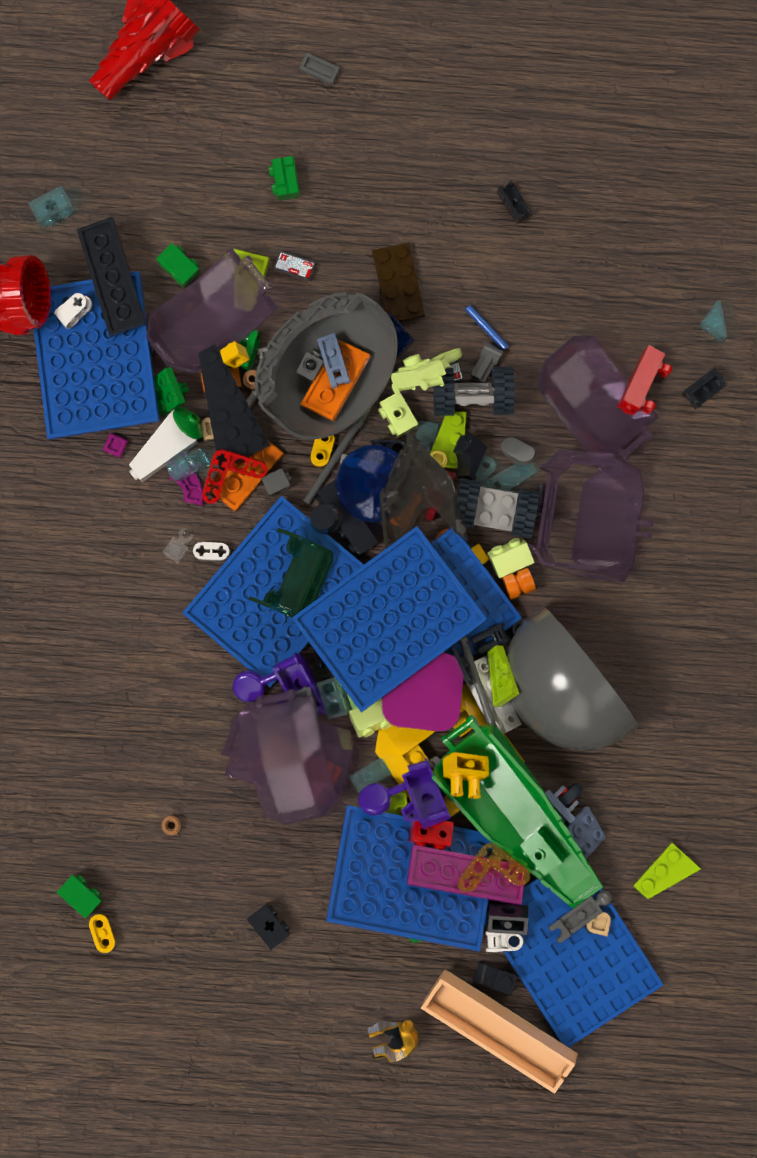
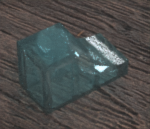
(187, 464)

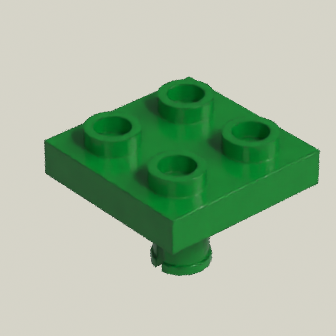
(169, 391)

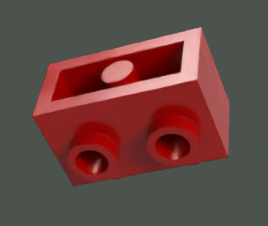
(437, 835)

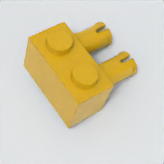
(465, 767)

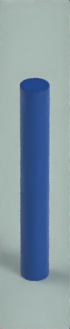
(486, 327)

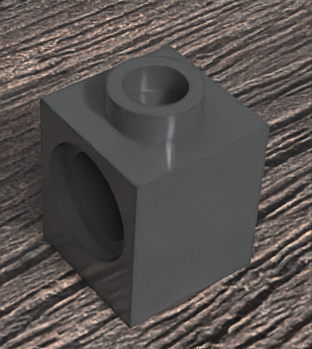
(303, 368)
(276, 482)

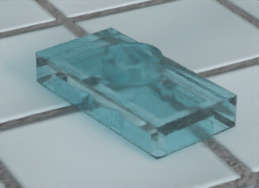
(370, 774)

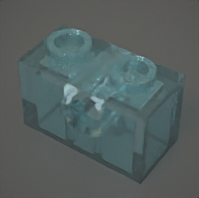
(42, 211)
(333, 698)

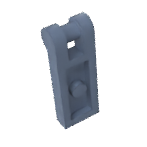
(333, 360)

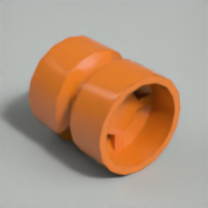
(518, 583)

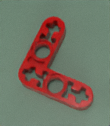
(229, 465)

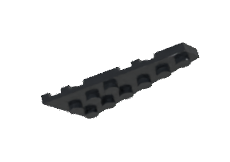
(230, 415)

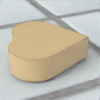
(207, 429)
(600, 924)

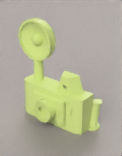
(423, 372)

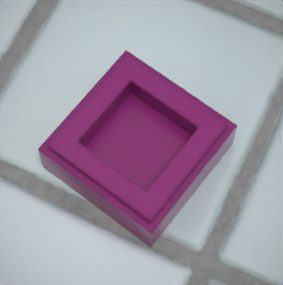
(115, 445)

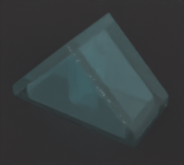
(714, 323)

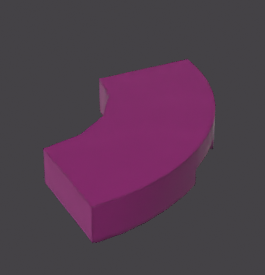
(192, 489)

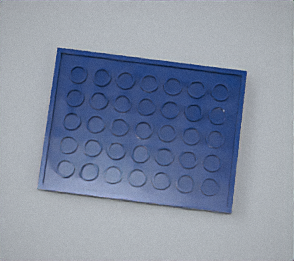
(87, 375)
(259, 564)
(389, 619)
(373, 892)

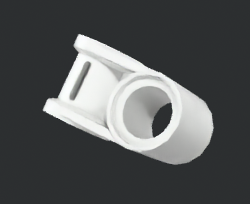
(71, 312)
(501, 942)

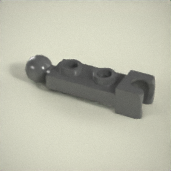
(580, 915)

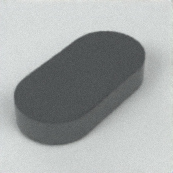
(518, 451)

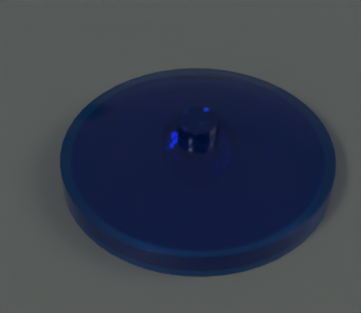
(362, 479)

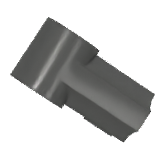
(487, 360)

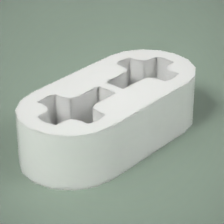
(211, 556)

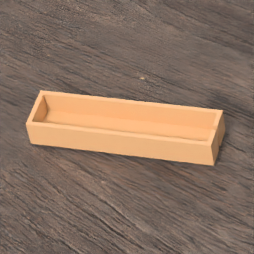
(499, 1031)

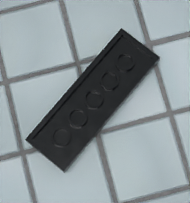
(111, 277)

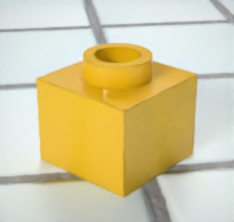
(234, 355)

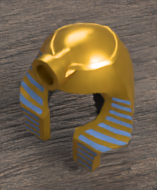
(403, 1039)

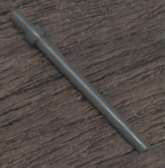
(335, 457)
(477, 681)

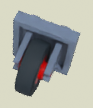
(566, 798)

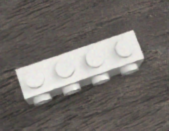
(504, 716)

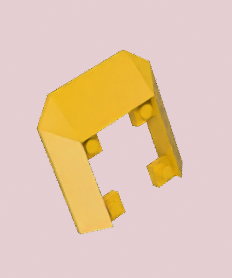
(401, 748)

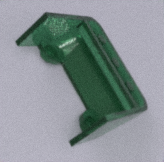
(303, 577)

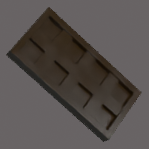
(398, 282)

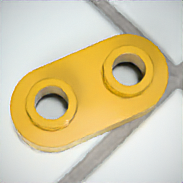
(324, 448)
(104, 932)

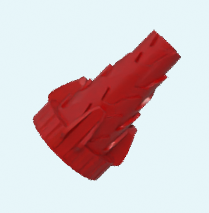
(150, 33)
(23, 295)

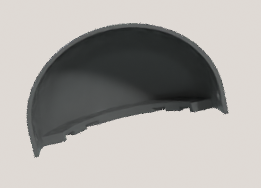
(354, 321)
(562, 690)

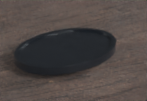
(463, 663)

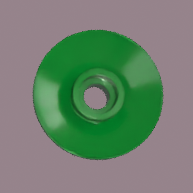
(188, 423)

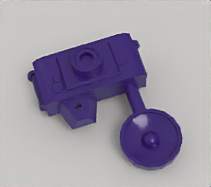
(291, 673)
(425, 794)

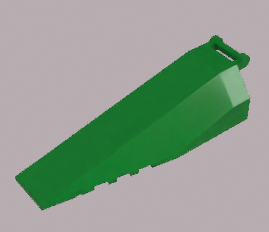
(516, 807)

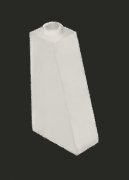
(160, 449)

